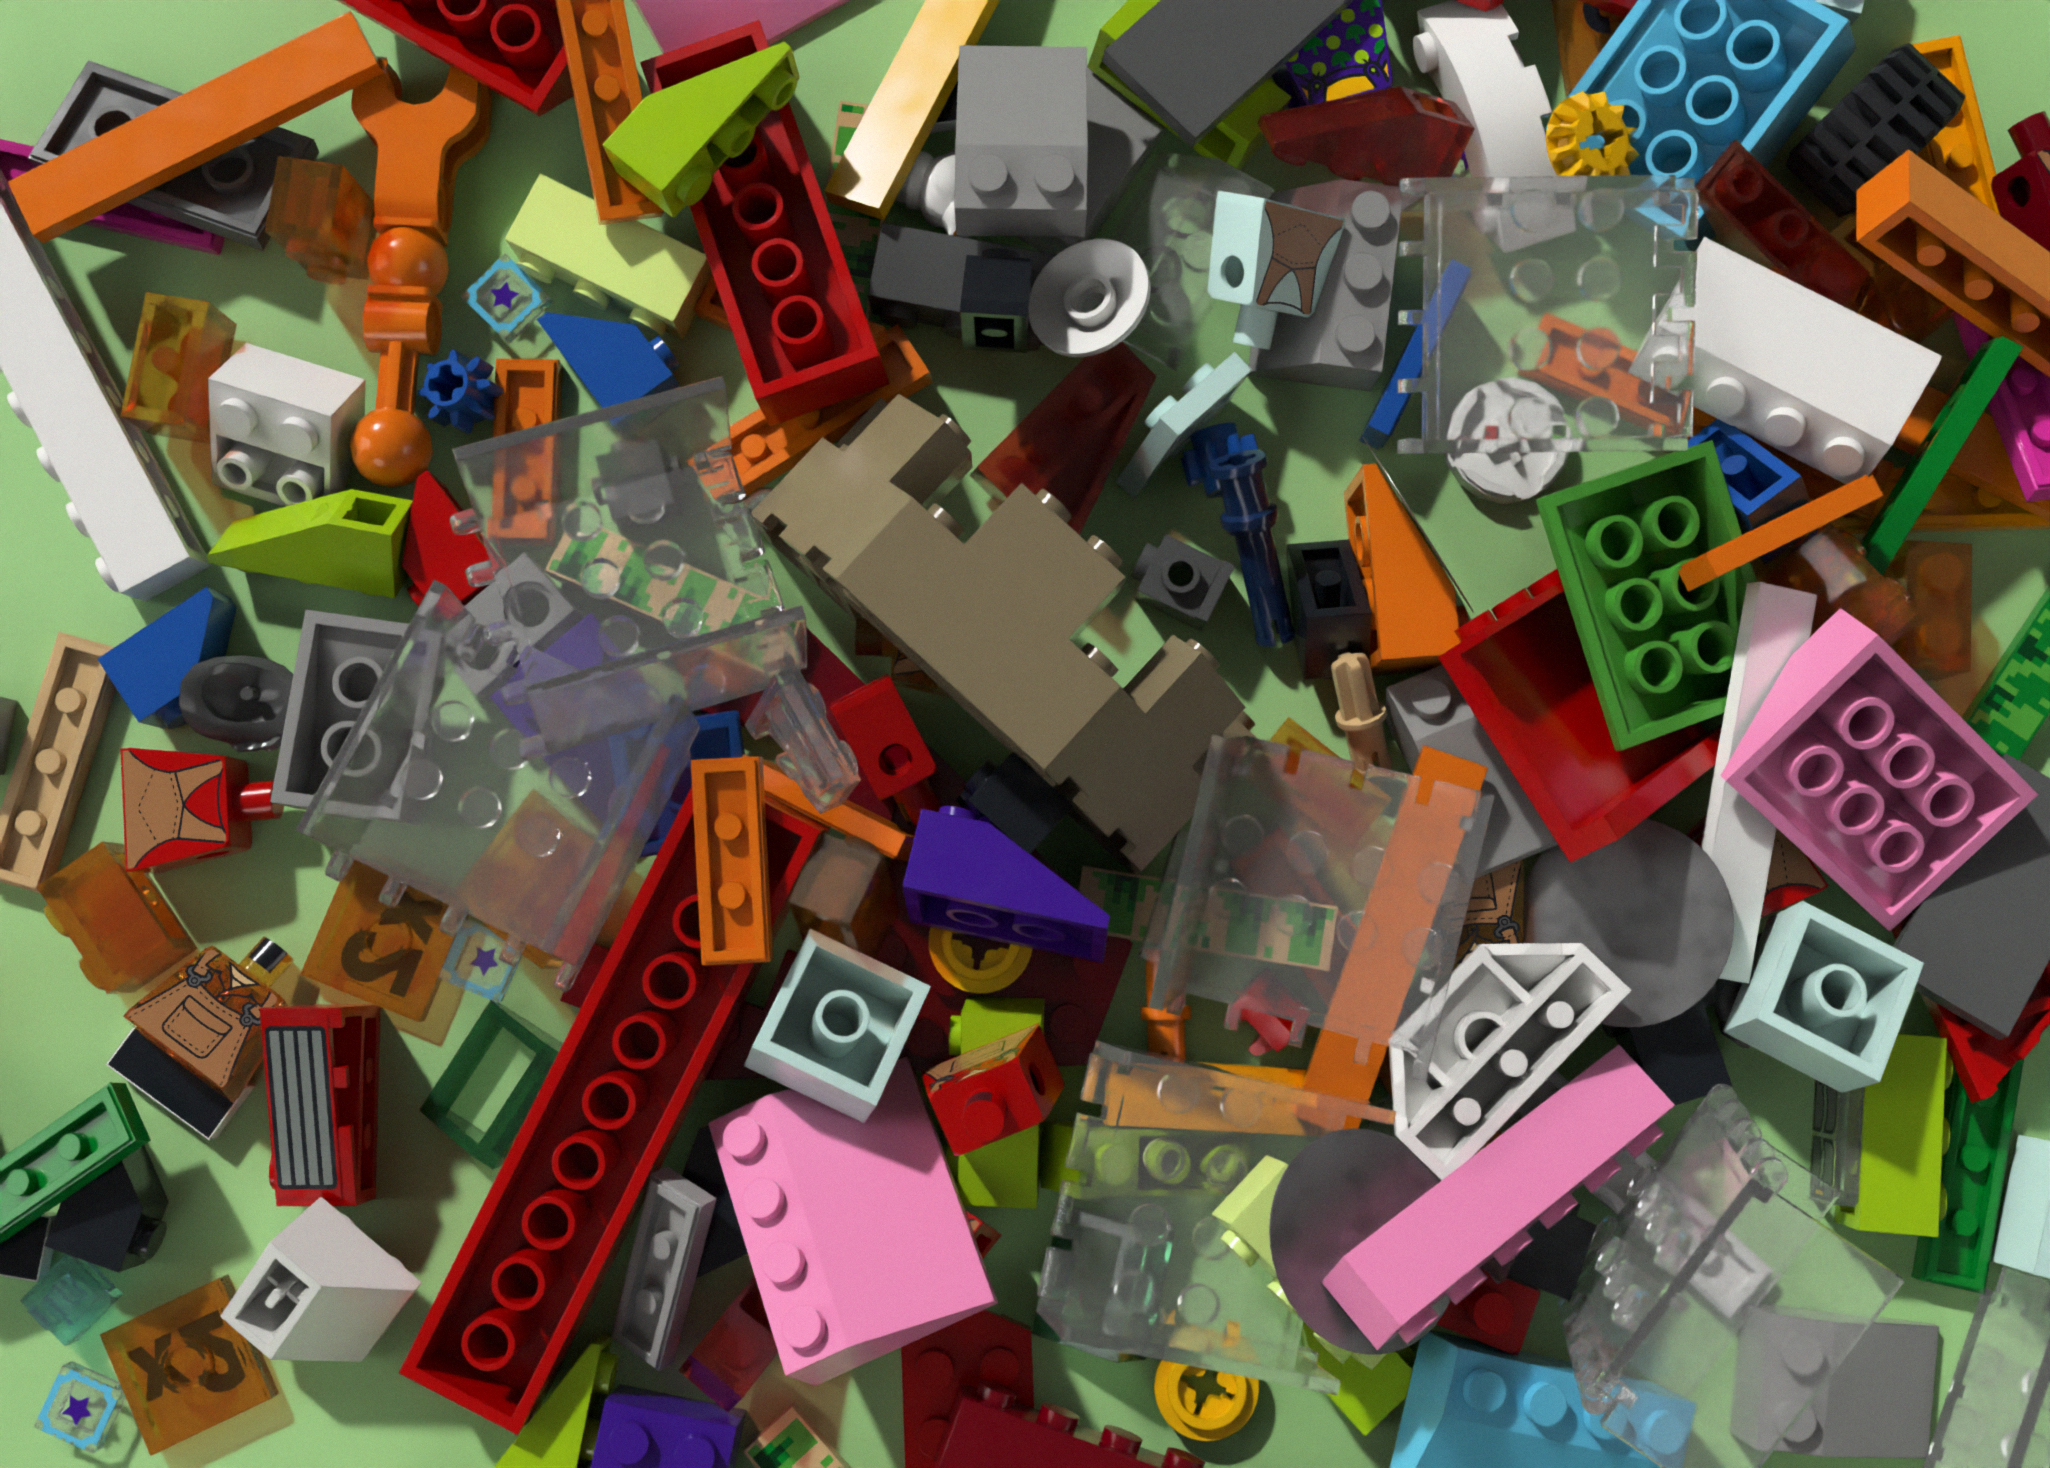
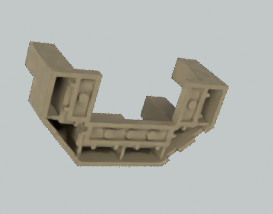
(1001, 622)

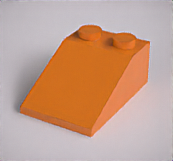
(1402, 580)

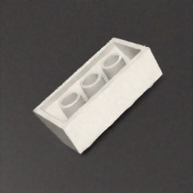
(1798, 366)

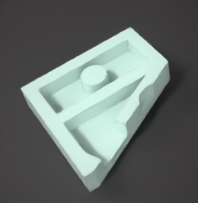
(1176, 421)

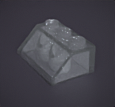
(1172, 234)

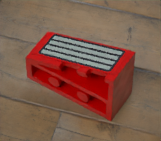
(322, 1101)

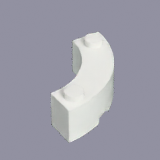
(1485, 76)

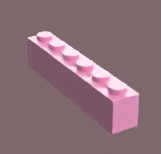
(1495, 1197)

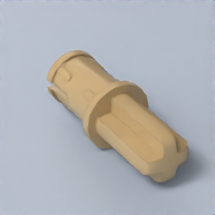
(1360, 711)

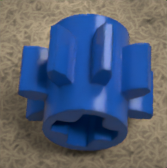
(460, 391)
(1209, 445)

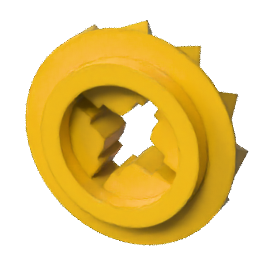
(1580, 118)
(956, 963)
(1216, 1416)

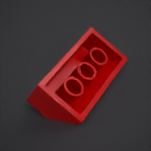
(500, 43)

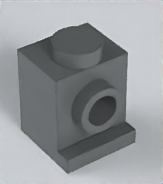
(1187, 603)

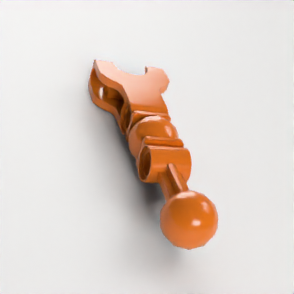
(407, 262)

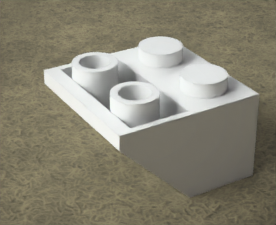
(282, 426)
(320, 1291)

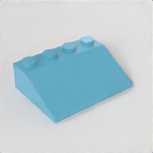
(1715, 76)
(1500, 1411)

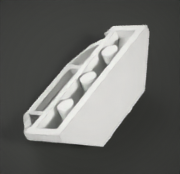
(1501, 1034)

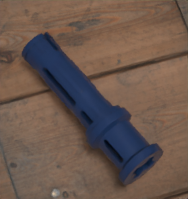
(1250, 520)

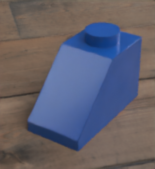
(612, 357)
(1756, 480)
(156, 659)

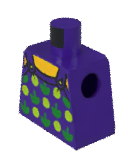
(1341, 60)

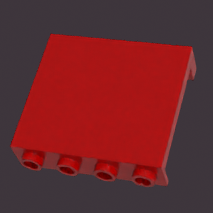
(1544, 717)

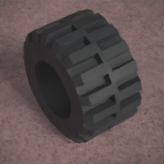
(1882, 117)

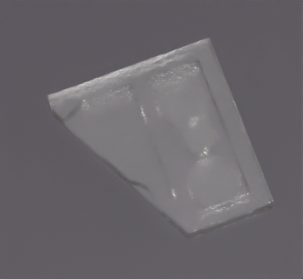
(813, 754)

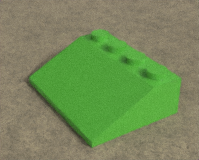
(1649, 643)

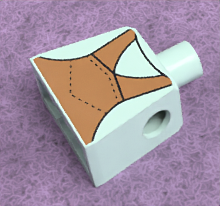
(1269, 261)

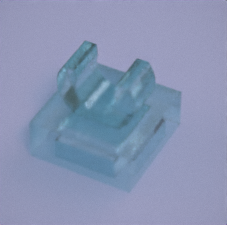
(70, 1298)

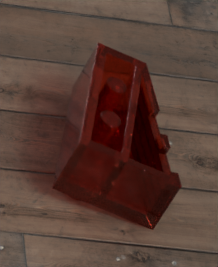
(1072, 434)

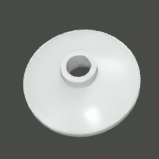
(1078, 281)

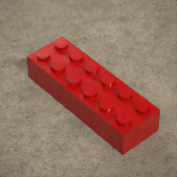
(777, 254)

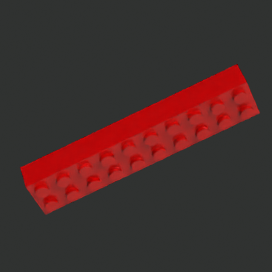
(594, 1138)

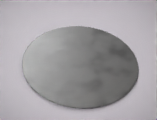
(1419, 526)
(1645, 910)
(1328, 1205)

